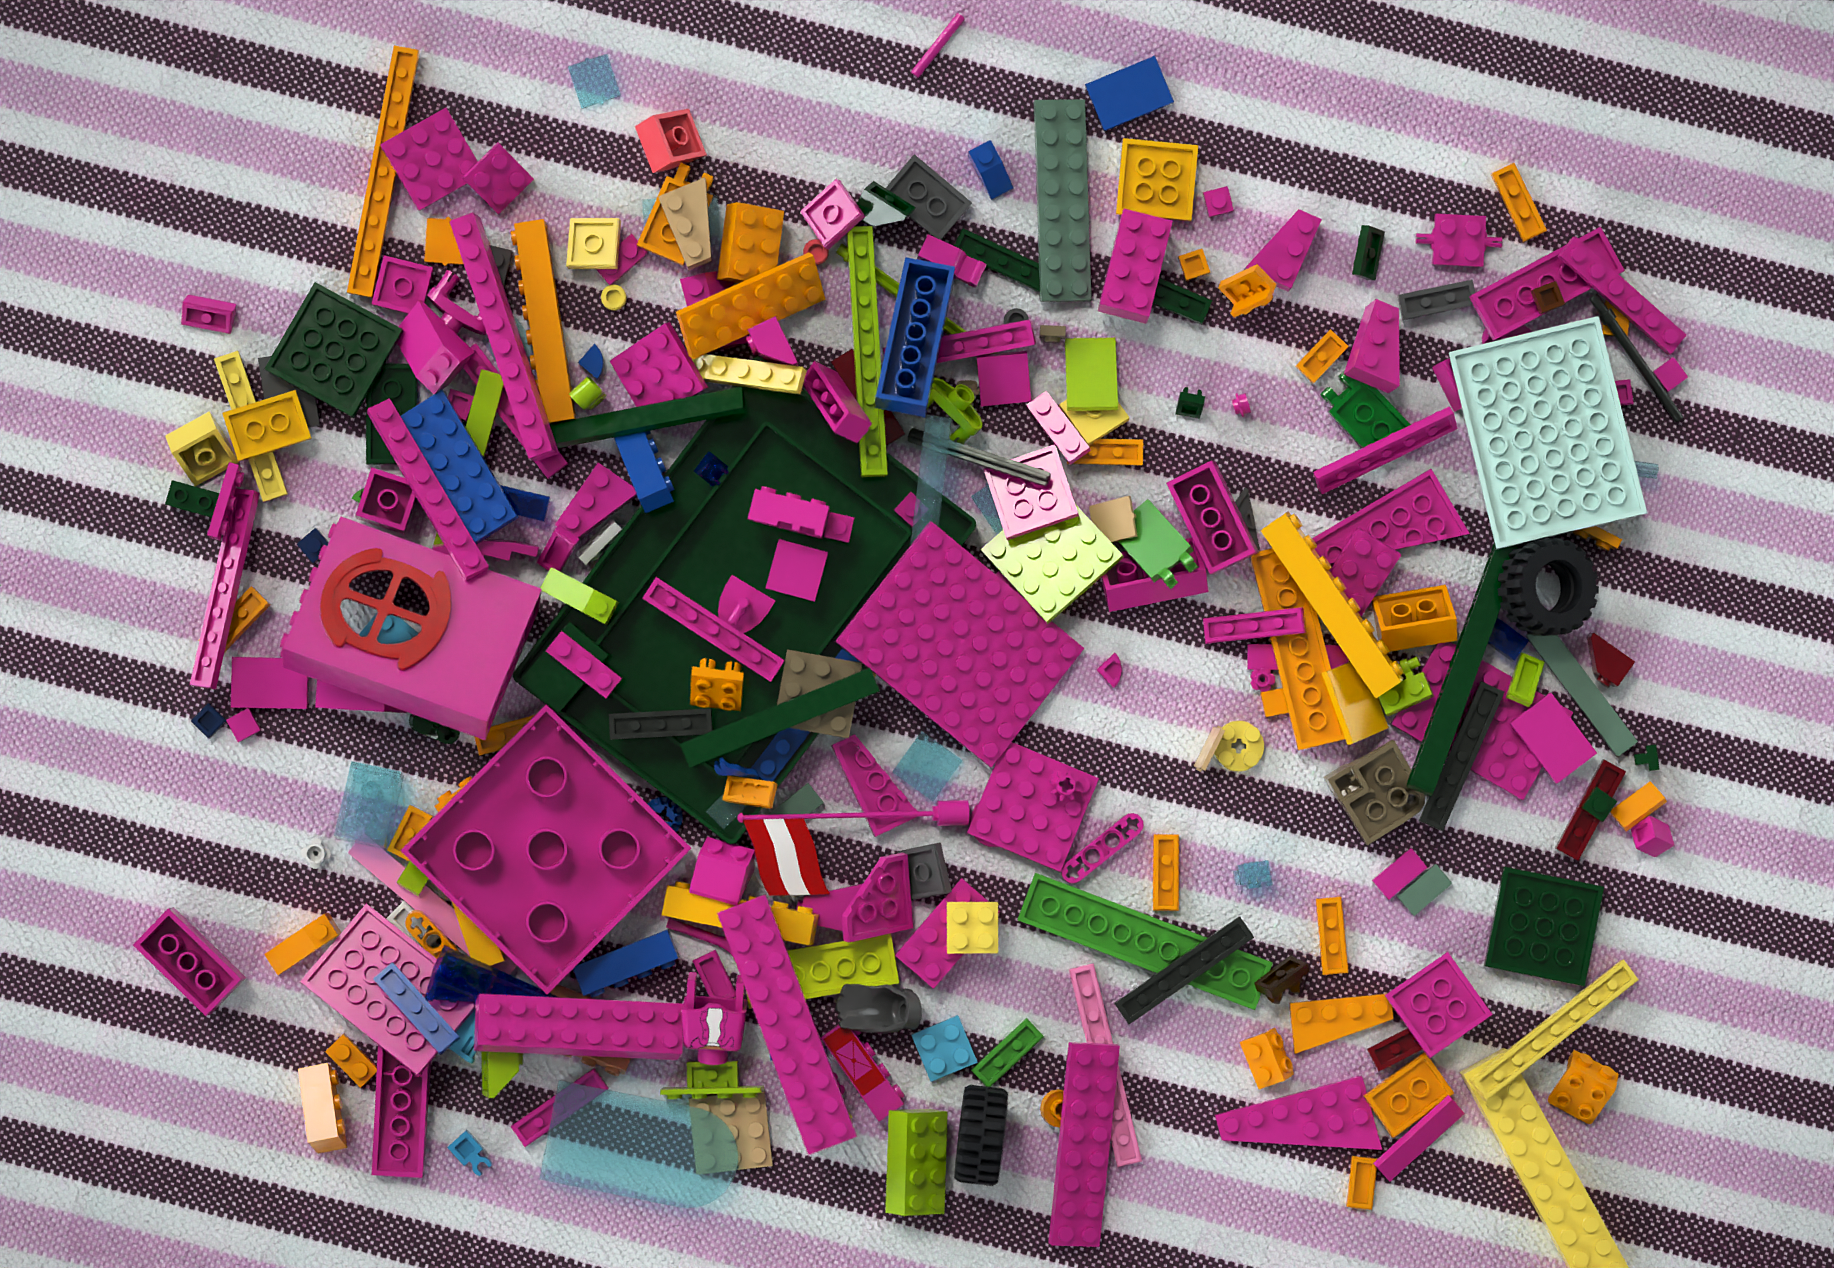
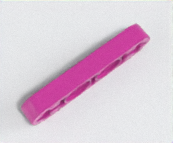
(1100, 845)

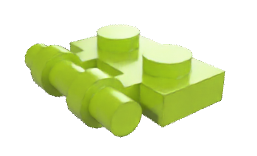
(1407, 692)

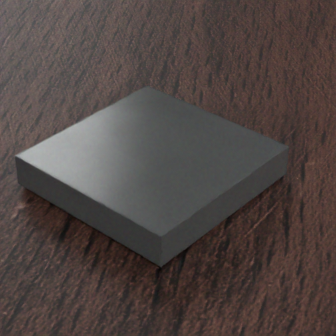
(927, 871)

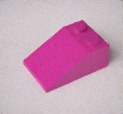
(432, 348)

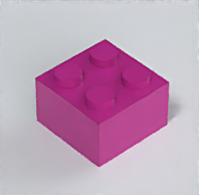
(386, 501)

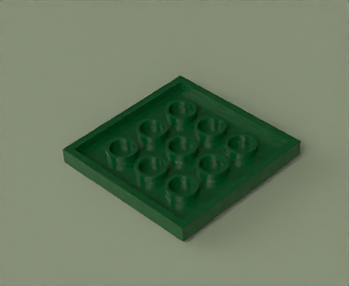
(334, 350)
(1543, 926)

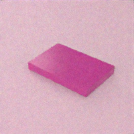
(267, 684)
(1553, 738)

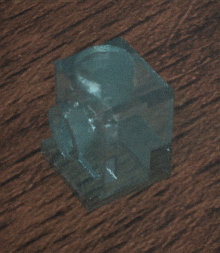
(1253, 874)

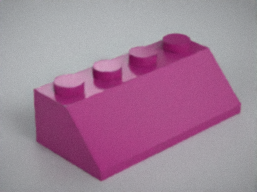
(1130, 586)

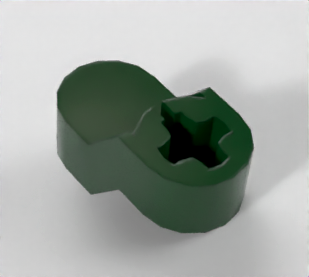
(440, 733)

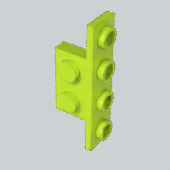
(712, 1079)

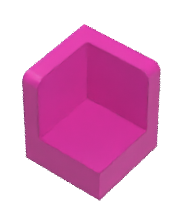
(1652, 836)

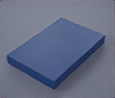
(1129, 93)

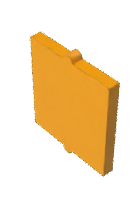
(441, 243)

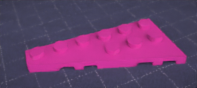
(1314, 1117)

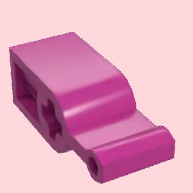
(966, 268)

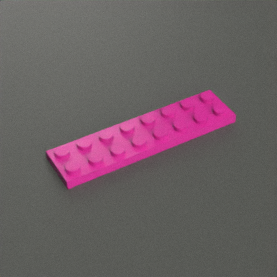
(1084, 1144)

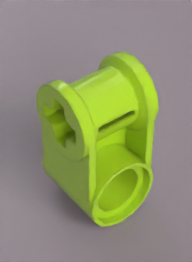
(587, 394)

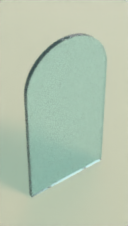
(638, 1147)

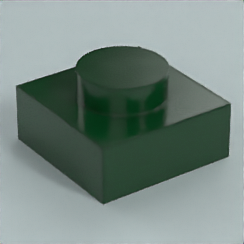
(1599, 804)

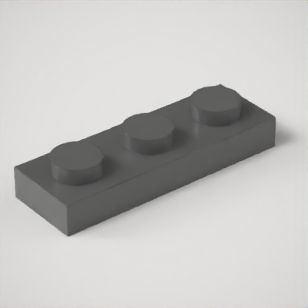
(1436, 299)

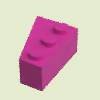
(1376, 348)
(337, 698)

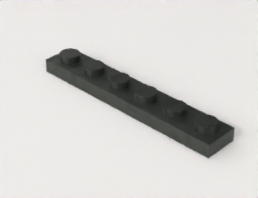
(1461, 755)
(1184, 970)

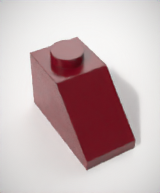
(1607, 661)

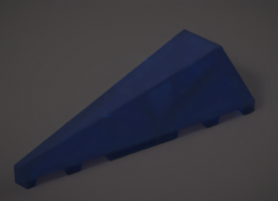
(464, 978)

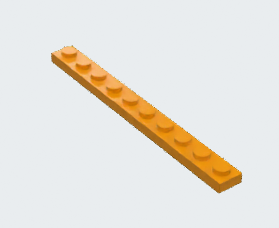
(382, 175)

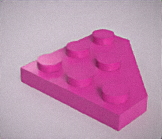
(881, 902)

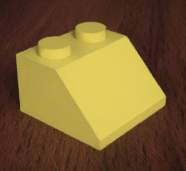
(201, 448)

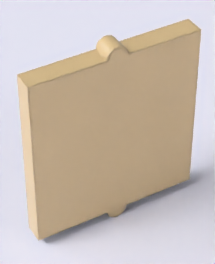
(1115, 518)
(1209, 748)

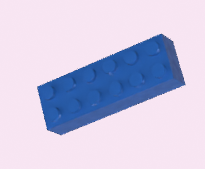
(915, 337)

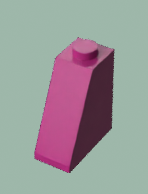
(830, 906)

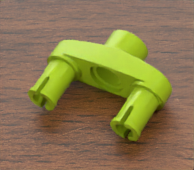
(958, 406)

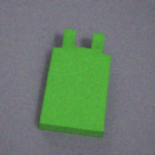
(1158, 545)

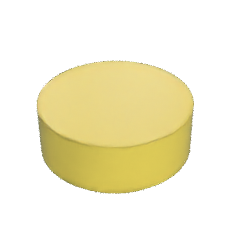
(613, 297)

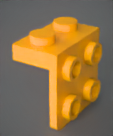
(1584, 1087)

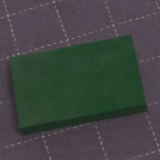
(552, 679)

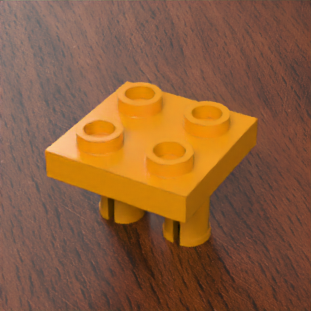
(717, 687)

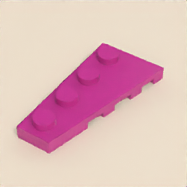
(871, 785)

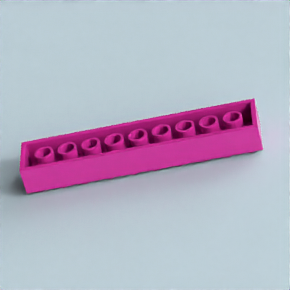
(787, 1024)

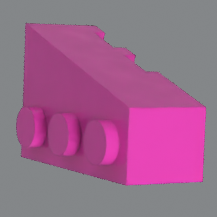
(1287, 249)
(596, 501)
(789, 512)

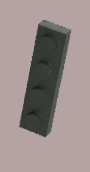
(660, 723)

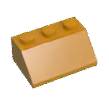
(1415, 618)

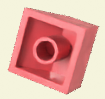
(670, 140)

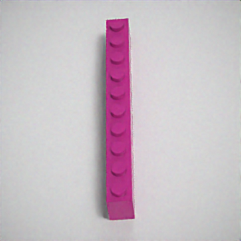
(504, 337)

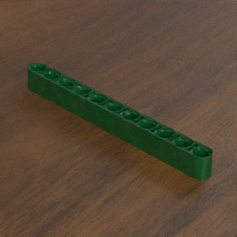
(1459, 676)

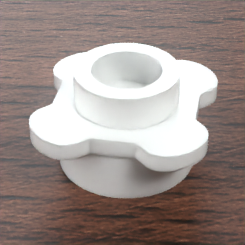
(308, 853)

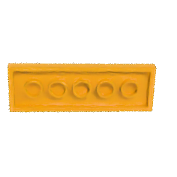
(736, 309)

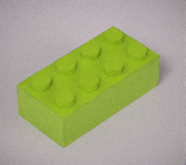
(916, 1162)

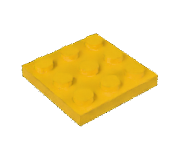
(1157, 178)

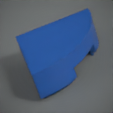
(593, 361)

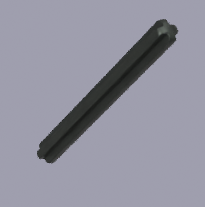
(988, 460)

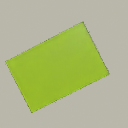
(1091, 374)

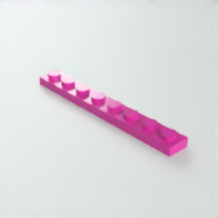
(427, 489)
(224, 591)

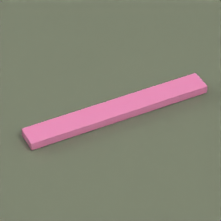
(389, 870)
(1098, 1031)

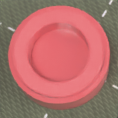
(817, 249)

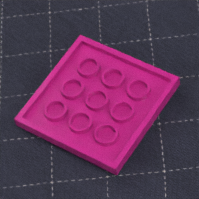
(1023, 814)

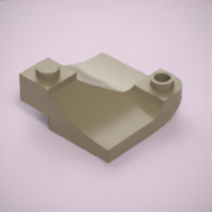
(1376, 791)

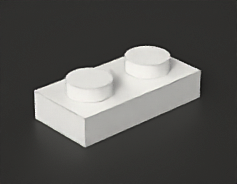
(592, 548)

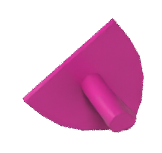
(743, 605)

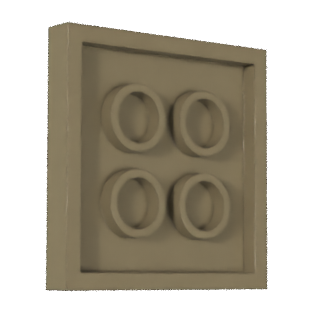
(809, 672)

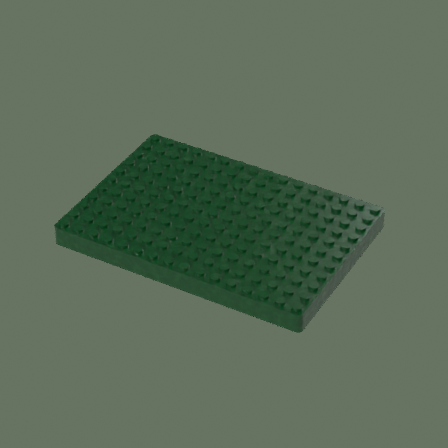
(697, 548)

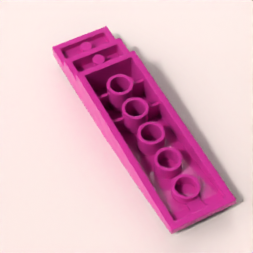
(399, 1118)

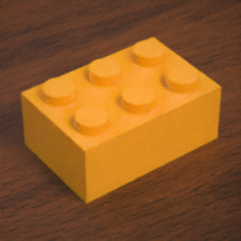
(749, 241)

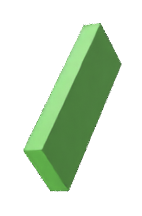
(1007, 1053)

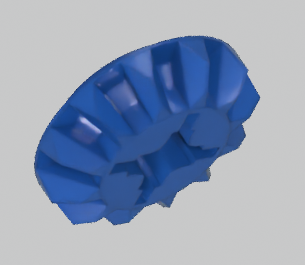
(673, 811)

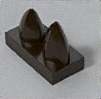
(1283, 976)

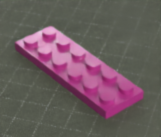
(1510, 302)

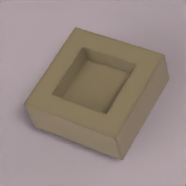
(1052, 333)

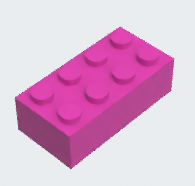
(1135, 266)
(1212, 517)
(927, 947)
(189, 961)

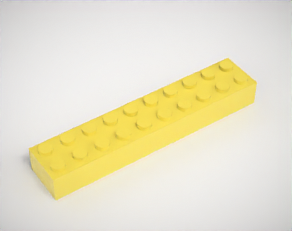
(1546, 1173)

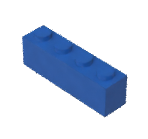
(645, 470)
(626, 962)

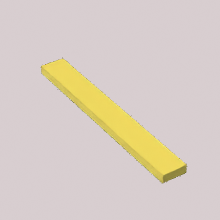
(1553, 1030)

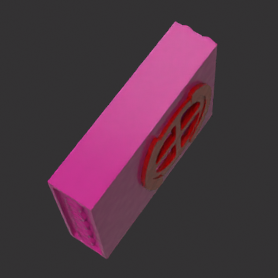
(446, 672)

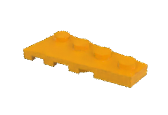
(1330, 1019)

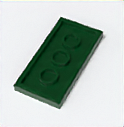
(399, 385)

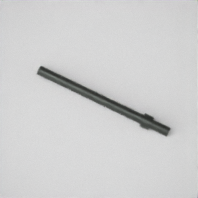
(1608, 318)

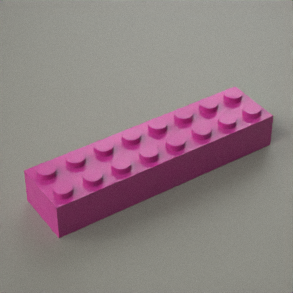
(578, 1027)

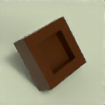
(1547, 297)

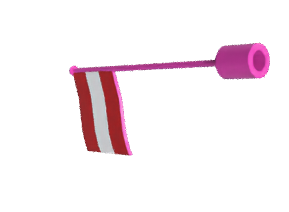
(789, 856)

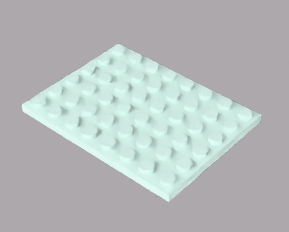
(1547, 432)

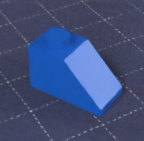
(990, 169)

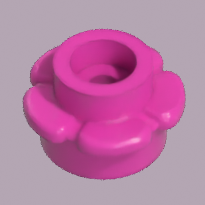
(1241, 404)
(1262, 672)

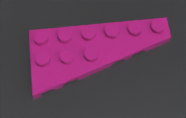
(1401, 519)

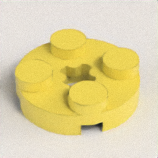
(1249, 756)

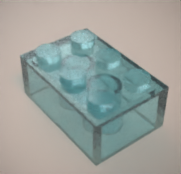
(369, 805)

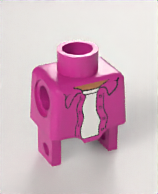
(713, 1023)

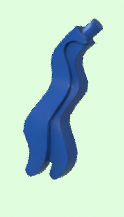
(726, 769)

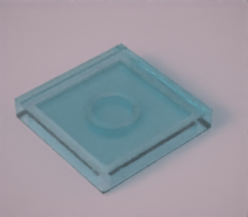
(927, 766)

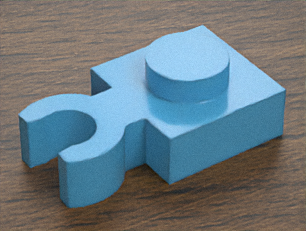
(467, 1149)

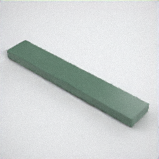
(1583, 692)

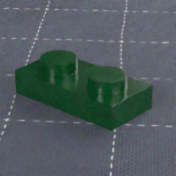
(1368, 252)

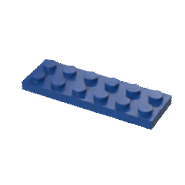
(459, 466)

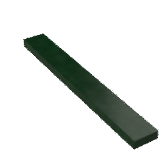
(649, 417)
(779, 717)

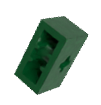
(192, 498)

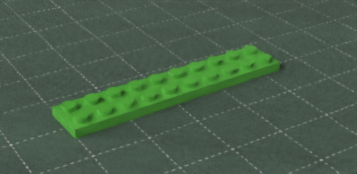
(1135, 937)

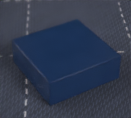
(208, 720)

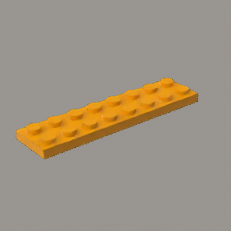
(1298, 656)

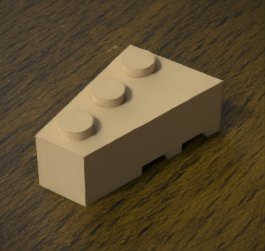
(689, 221)

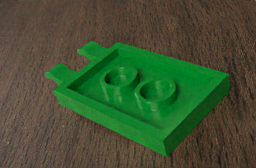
(1363, 412)

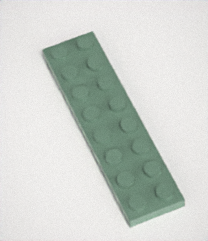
(1062, 200)

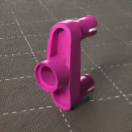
(453, 314)

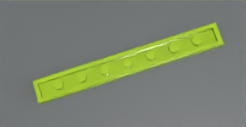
(483, 412)

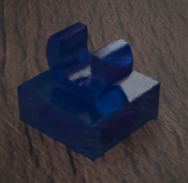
(711, 469)

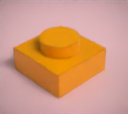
(1194, 264)

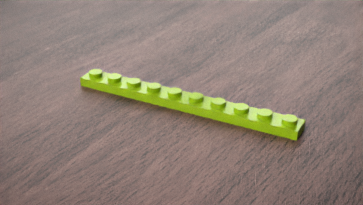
(866, 347)

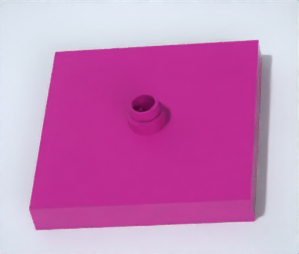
(546, 849)

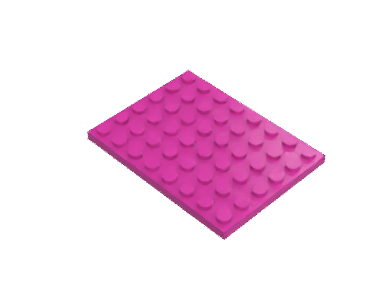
(959, 644)

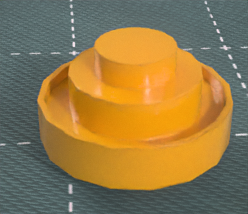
(1052, 1107)

